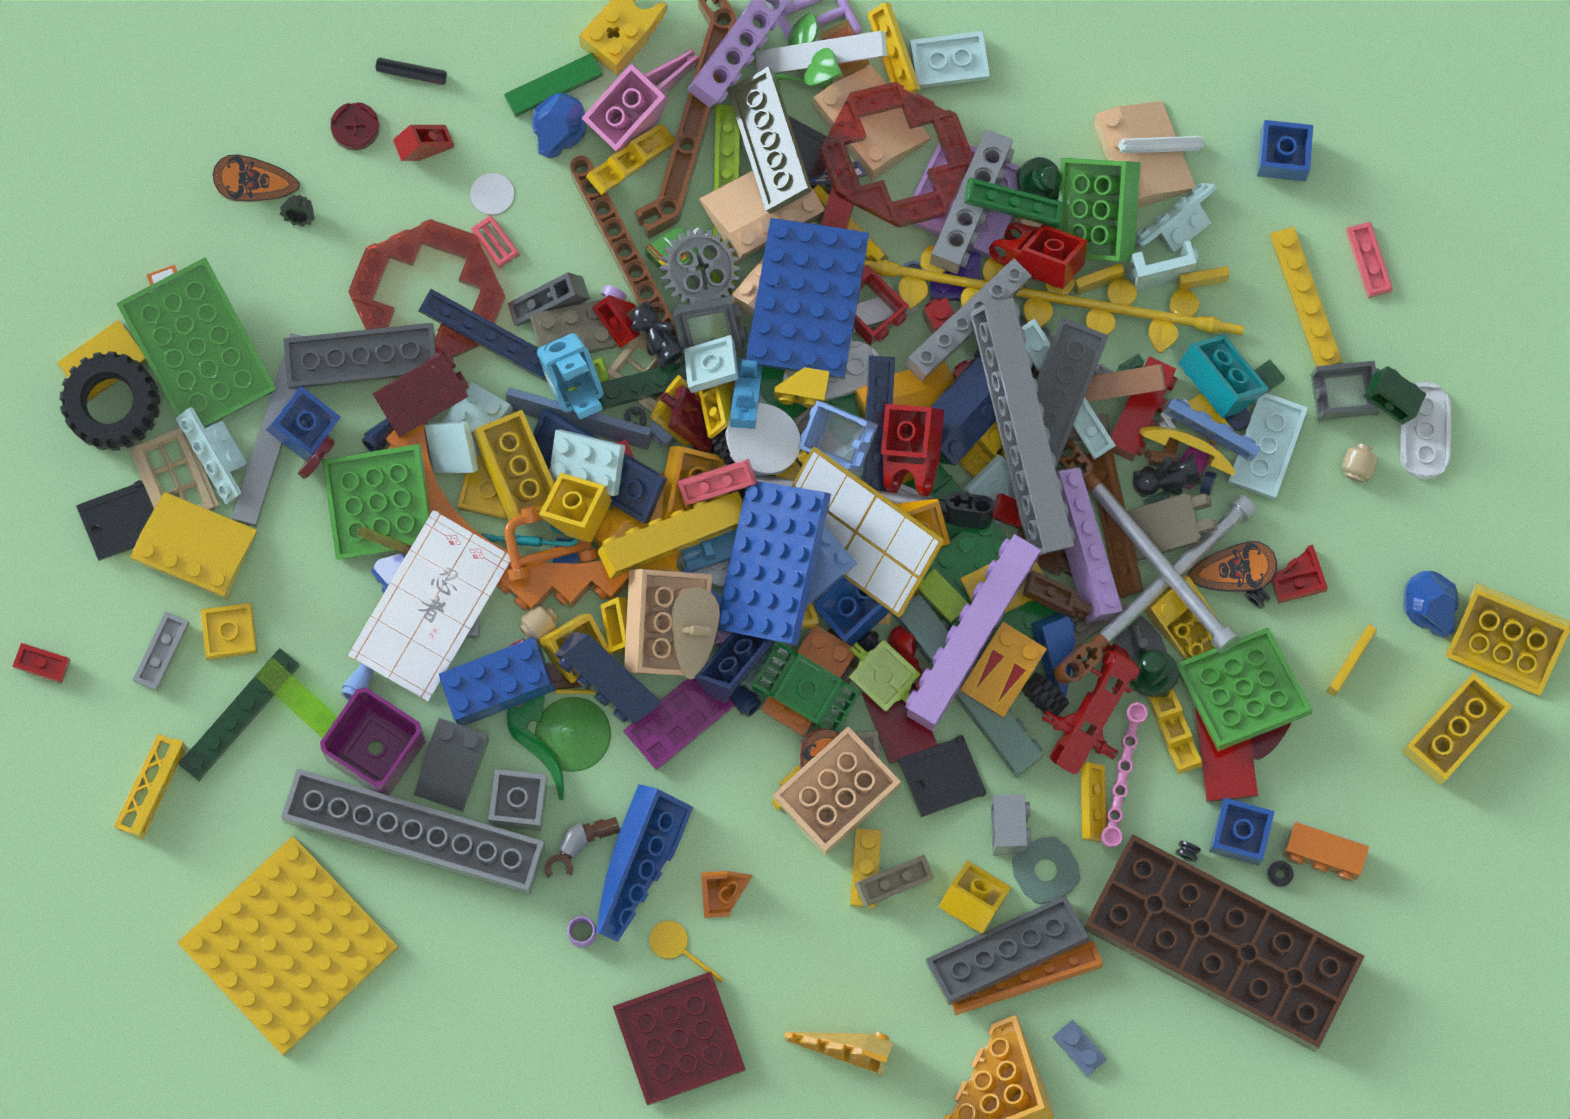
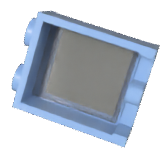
(838, 435)

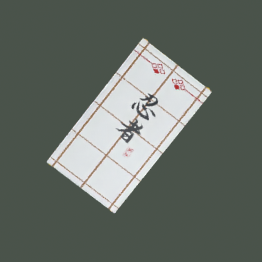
(430, 605)

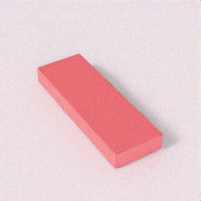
(1369, 259)
(717, 482)

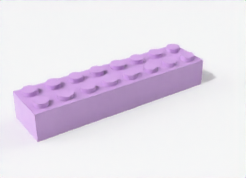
(972, 634)

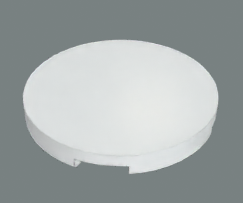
(769, 446)

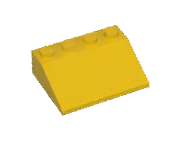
(194, 545)
(1508, 639)

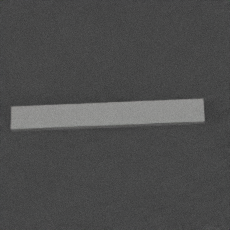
(264, 456)

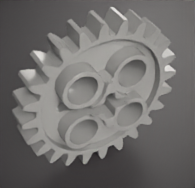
(678, 273)

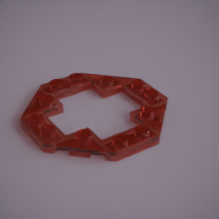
(875, 196)
(405, 248)

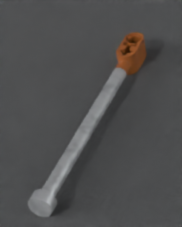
(1240, 510)
(1223, 637)

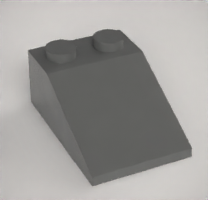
(451, 764)

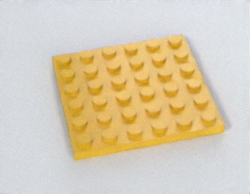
(288, 945)

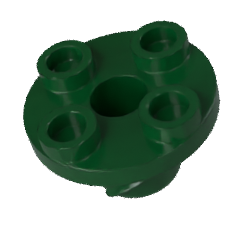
(1039, 177)
(1156, 675)

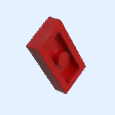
(41, 663)

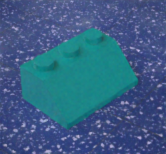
(1222, 375)

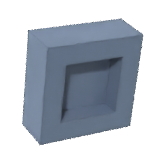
(660, 435)

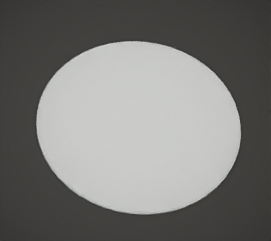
(492, 193)

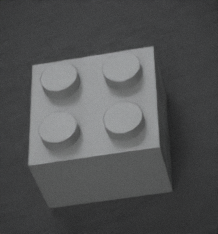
(518, 799)
(1008, 824)

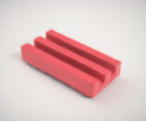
(506, 257)

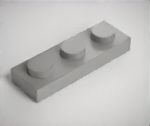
(161, 651)

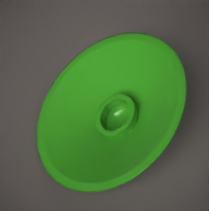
(575, 732)

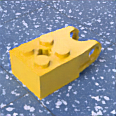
(627, 23)

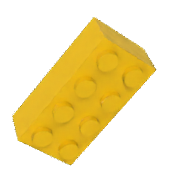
(514, 463)
(1456, 729)

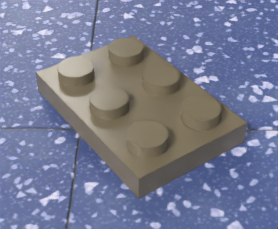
(573, 319)

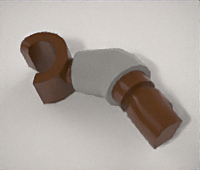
(578, 837)

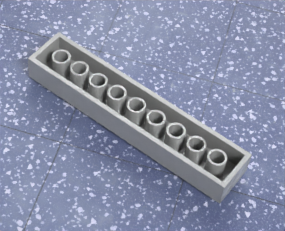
(1022, 426)
(413, 831)

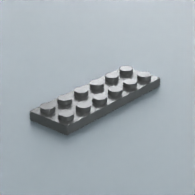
(357, 355)
(1067, 378)
(1007, 950)

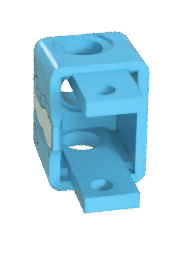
(569, 365)

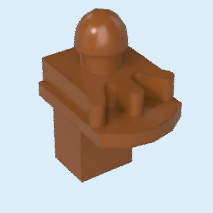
(1156, 457)

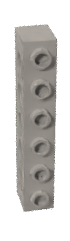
(946, 255)
(960, 325)

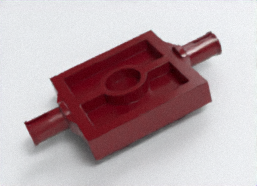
(688, 418)

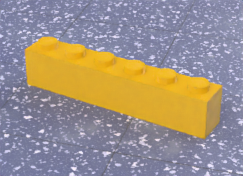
(671, 535)

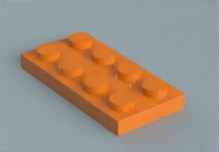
(826, 652)

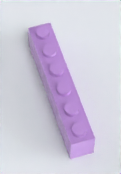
(1088, 556)

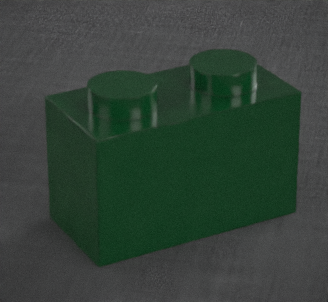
(1395, 395)

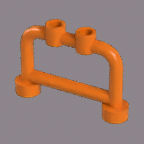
(519, 564)

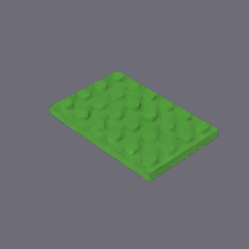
(196, 344)

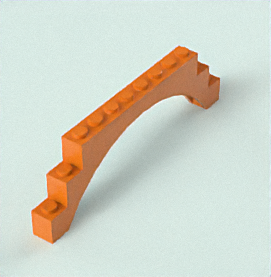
(566, 580)

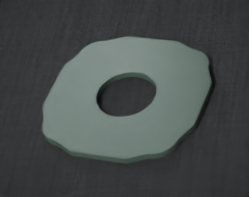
(1040, 890)

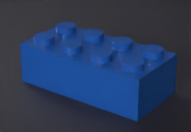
(497, 682)

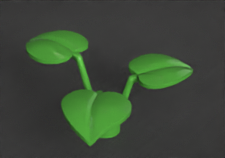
(823, 64)

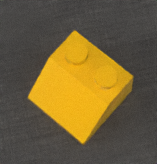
(576, 506)
(555, 639)
(974, 897)

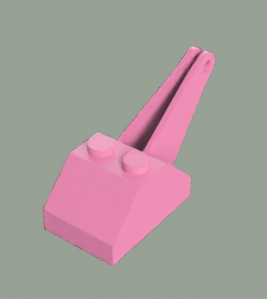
(635, 102)

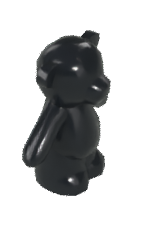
(658, 335)
(1169, 477)

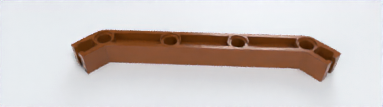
(690, 131)

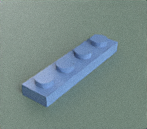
(1217, 432)

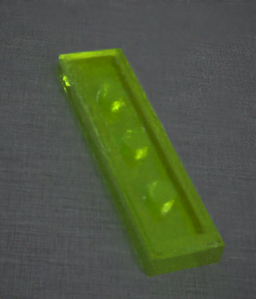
(296, 697)

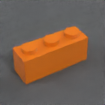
(1325, 851)

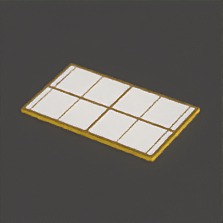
(881, 537)

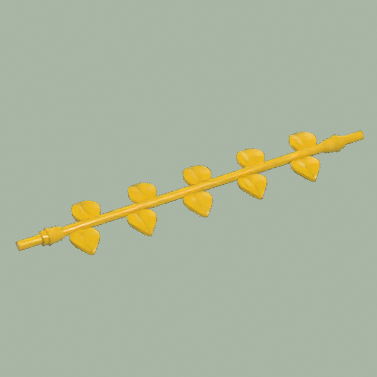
(1120, 295)

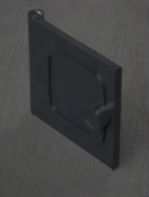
(809, 144)
(120, 515)
(947, 776)

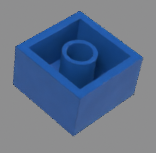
(1285, 150)
(303, 423)
(1241, 831)

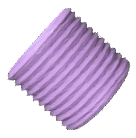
(577, 920)

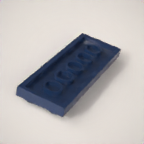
(639, 484)

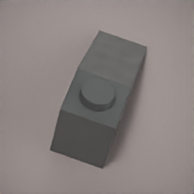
(559, 293)

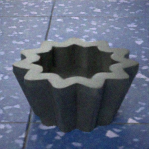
(297, 210)

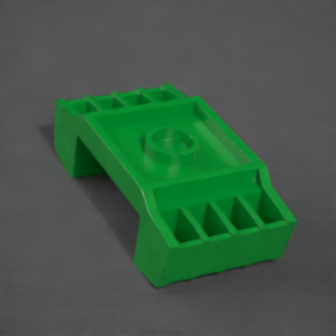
(805, 688)

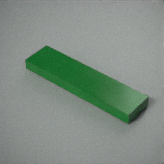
(558, 81)
(1013, 202)

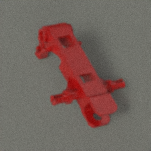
(1096, 709)

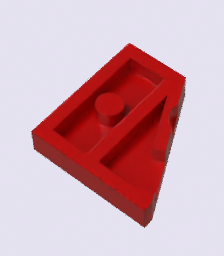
(1300, 578)

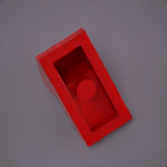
(614, 316)

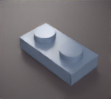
(1079, 1048)

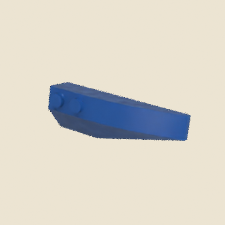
(641, 850)

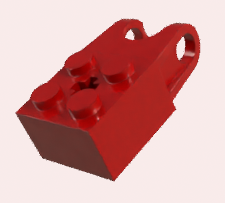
(1042, 252)
(908, 451)

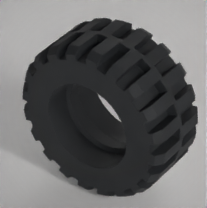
(91, 373)

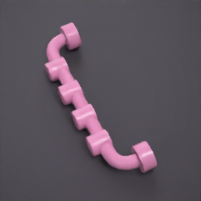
(1112, 835)

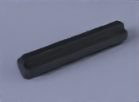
(411, 71)

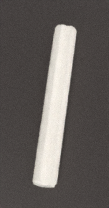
(1161, 144)

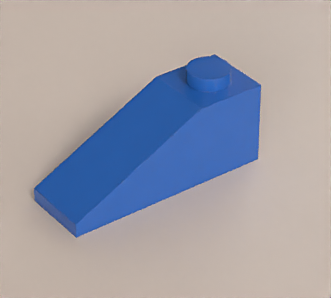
(1058, 638)

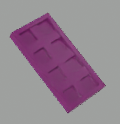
(675, 722)

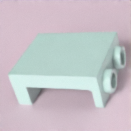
(1163, 272)

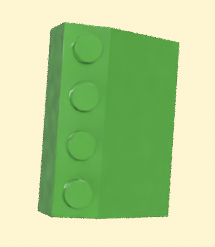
(1100, 205)

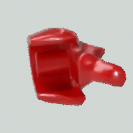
(904, 644)

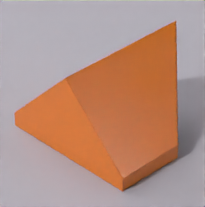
(722, 891)

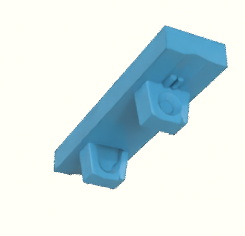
(746, 394)
(709, 552)

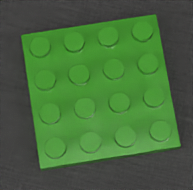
(377, 492)
(1243, 689)

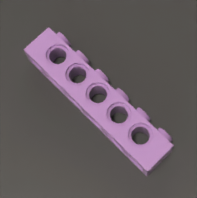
(704, 85)

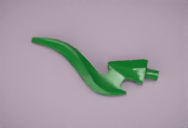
(518, 722)

